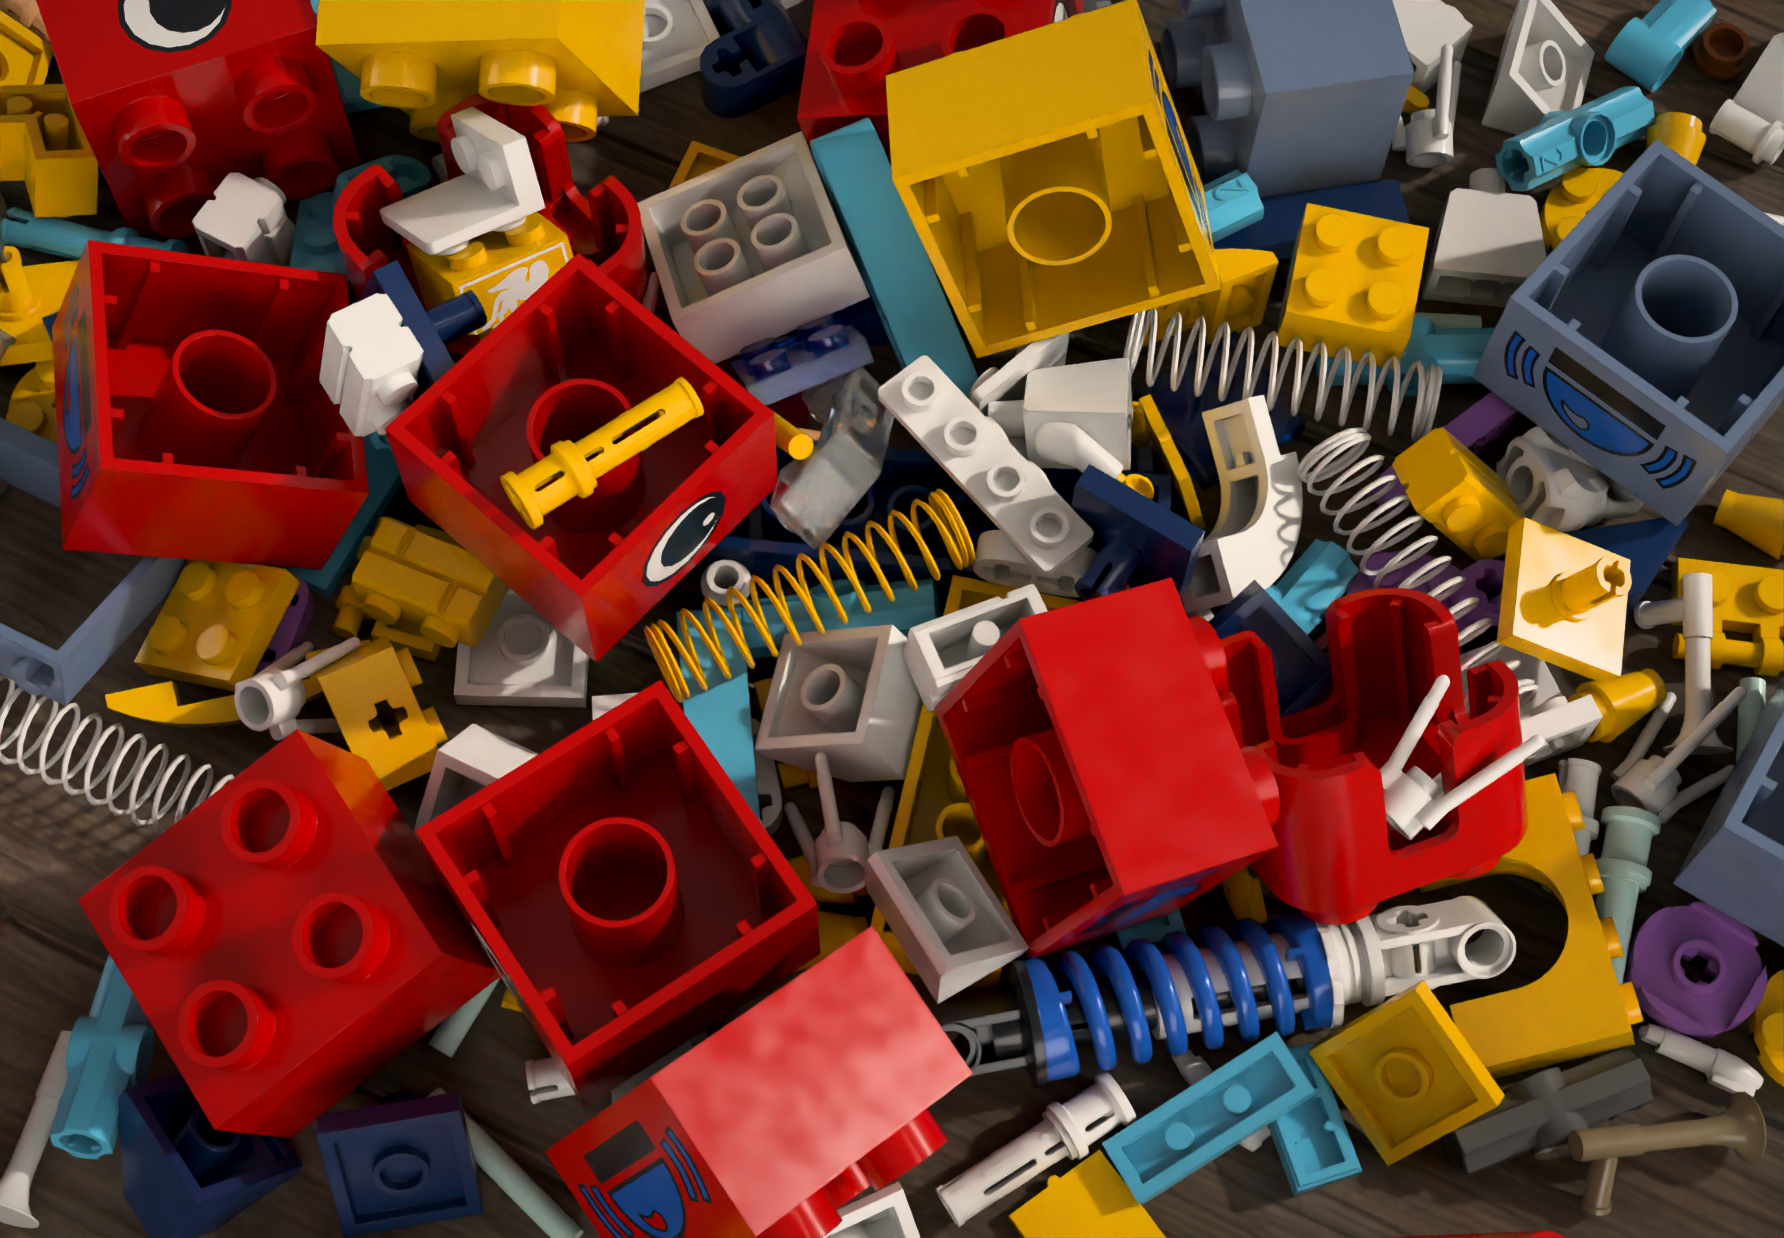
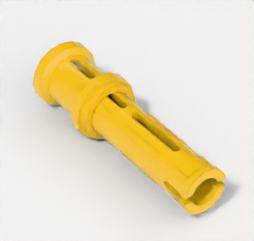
(568, 461)

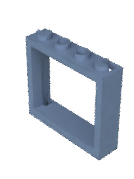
(60, 674)

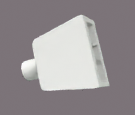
(1484, 243)

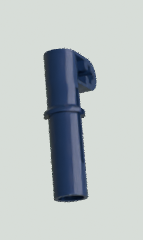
(758, 34)

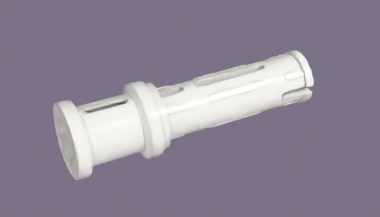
(1062, 1133)

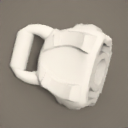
(1559, 485)

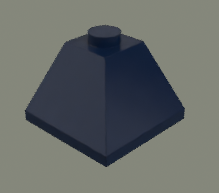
(182, 1171)

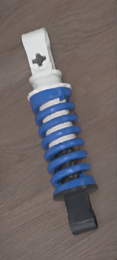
(1216, 984)

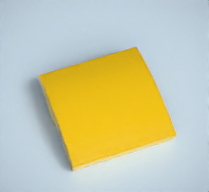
(1242, 300)

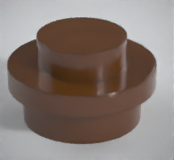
(1721, 52)

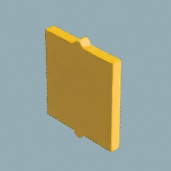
(1171, 461)
(1085, 1204)

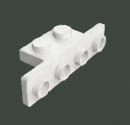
(986, 465)

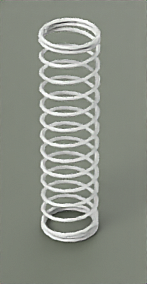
(1428, 385)
(1361, 439)
(113, 763)

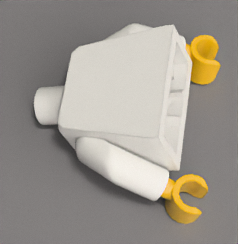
(1079, 419)

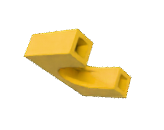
(1578, 1002)

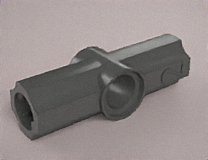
(1547, 1107)

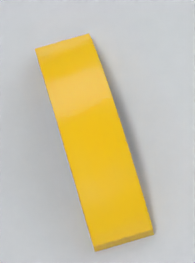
(162, 703)

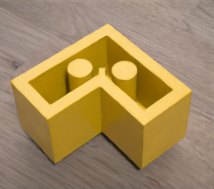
(47, 150)

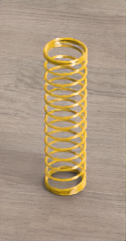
(940, 509)

